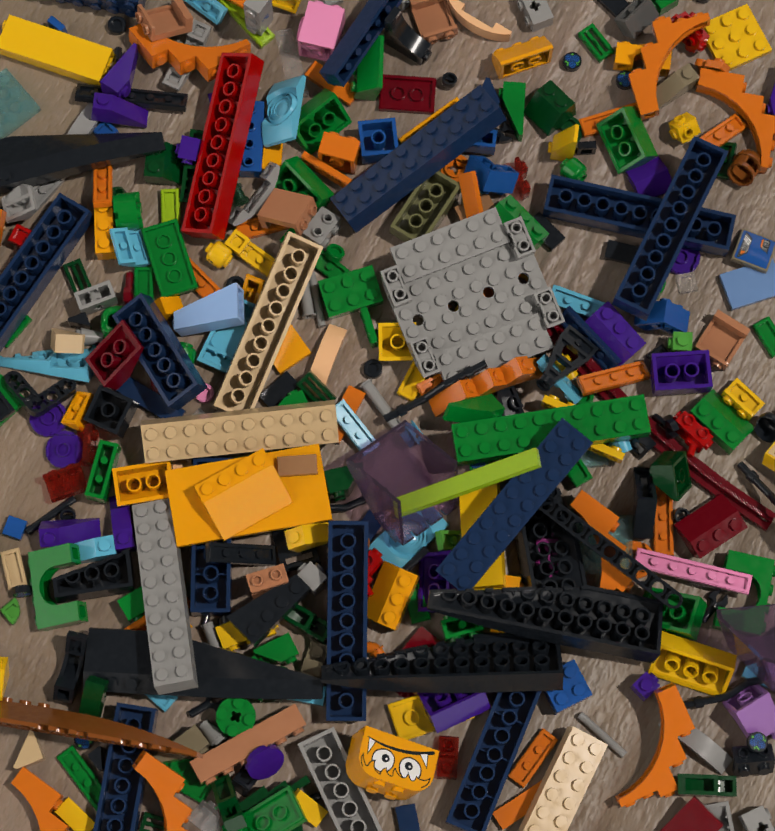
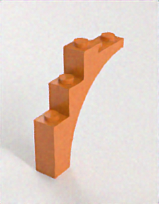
(667, 36)
(182, 56)
(731, 90)
(487, 382)
(603, 521)
(669, 752)
(165, 785)
(42, 800)

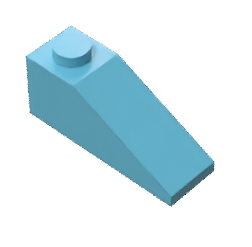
(96, 549)

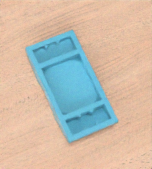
(283, 111)
(222, 343)
(397, 553)

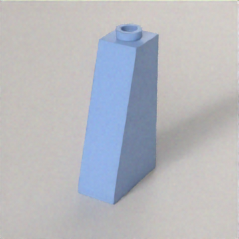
(212, 312)

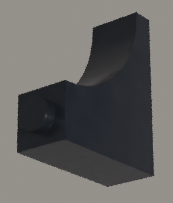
(404, 39)
(644, 504)

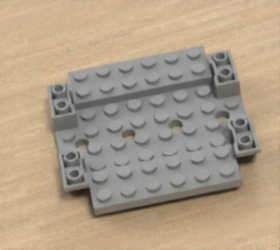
(457, 267)

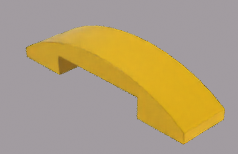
(249, 252)

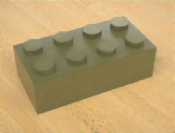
(425, 207)

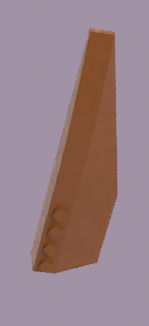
(84, 726)

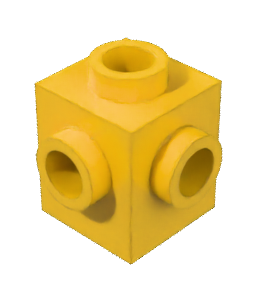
(684, 127)

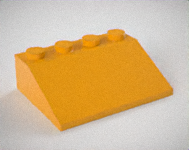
(243, 494)

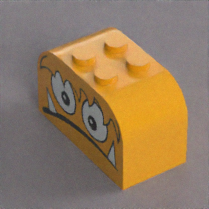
(389, 764)

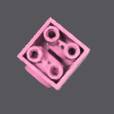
(320, 30)

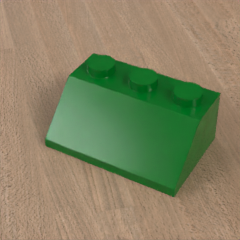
(369, 73)
(318, 115)
(626, 139)
(299, 178)
(510, 209)
(721, 421)

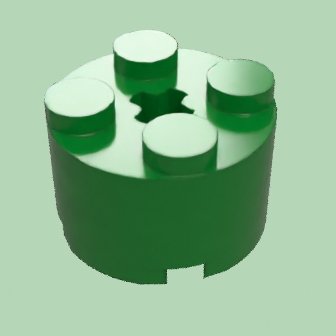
(128, 210)
(224, 715)

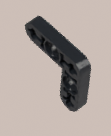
(35, 398)

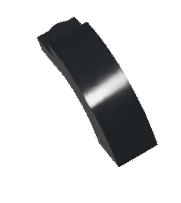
(72, 667)

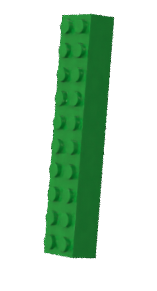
(512, 434)

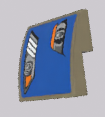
(754, 251)

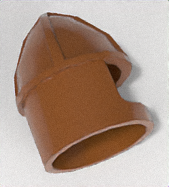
(744, 167)

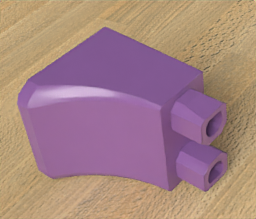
(753, 711)

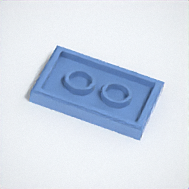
(748, 286)

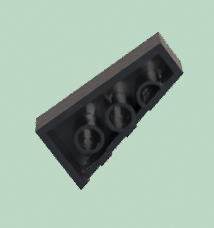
(97, 579)
(268, 610)

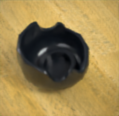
(765, 427)

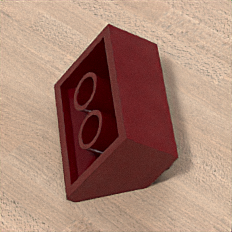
(710, 526)

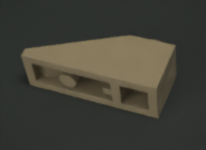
(676, 85)
(192, 739)

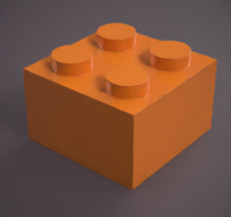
(339, 151)

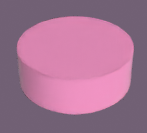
(207, 395)

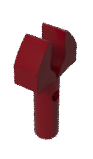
(127, 291)

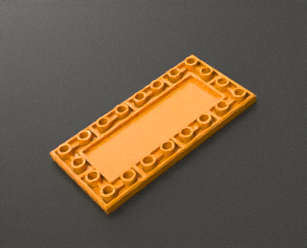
(194, 524)

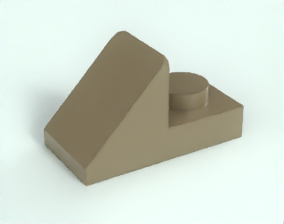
(314, 659)

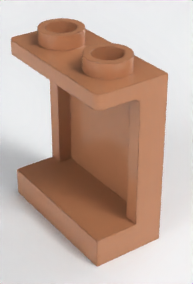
(165, 20)
(433, 20)
(287, 210)
(722, 339)
(266, 579)

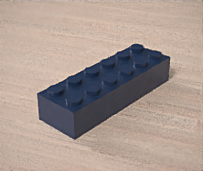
(162, 352)

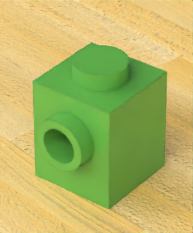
(680, 341)

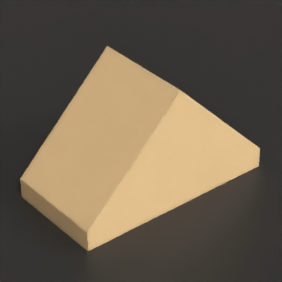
(67, 341)
(30, 753)

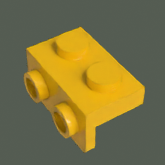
(742, 399)

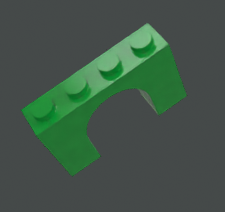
(43, 566)
(761, 569)

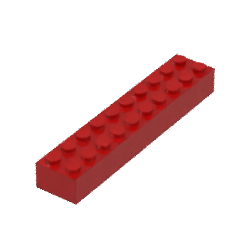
(222, 146)

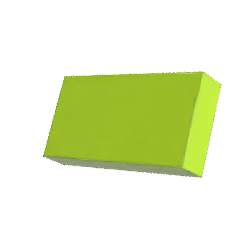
(170, 205)

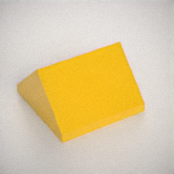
(392, 343)

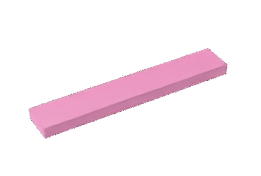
(694, 571)

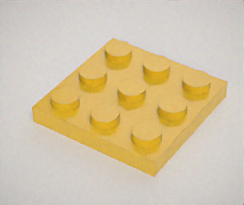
(737, 37)

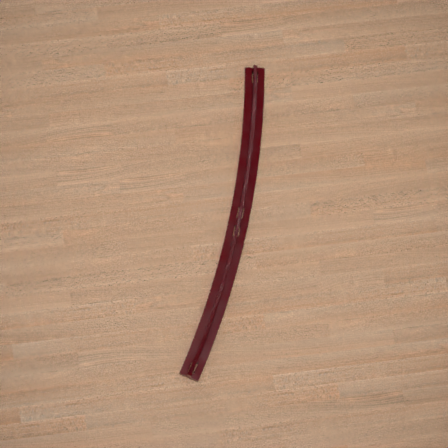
(699, 472)

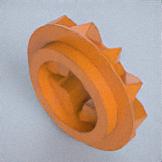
(461, 163)

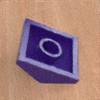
(650, 179)

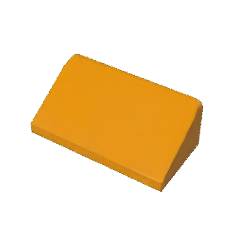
(272, 154)
(76, 411)

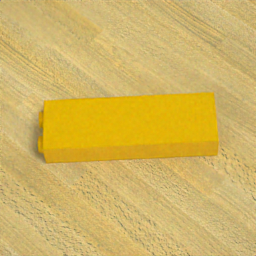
(55, 50)
(471, 508)

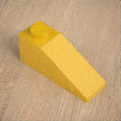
(564, 144)

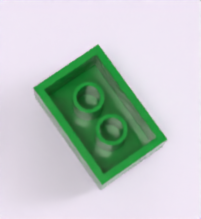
(350, 292)

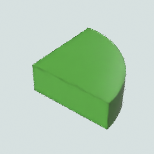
(11, 611)

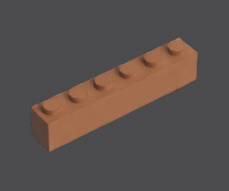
(236, 750)

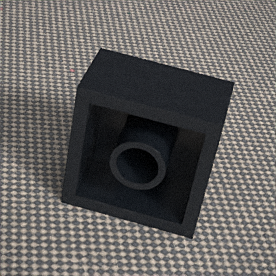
(111, 411)

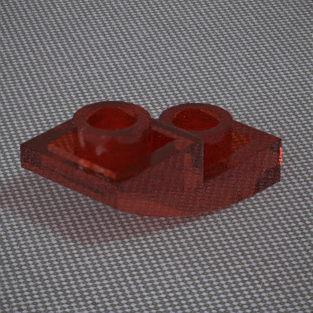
(522, 185)
(447, 757)

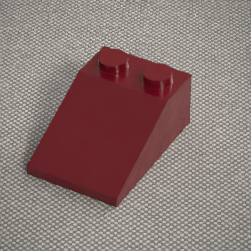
(115, 356)

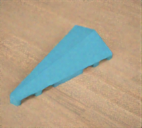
(55, 364)

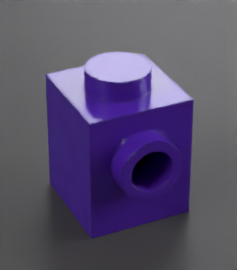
(188, 149)
(645, 685)

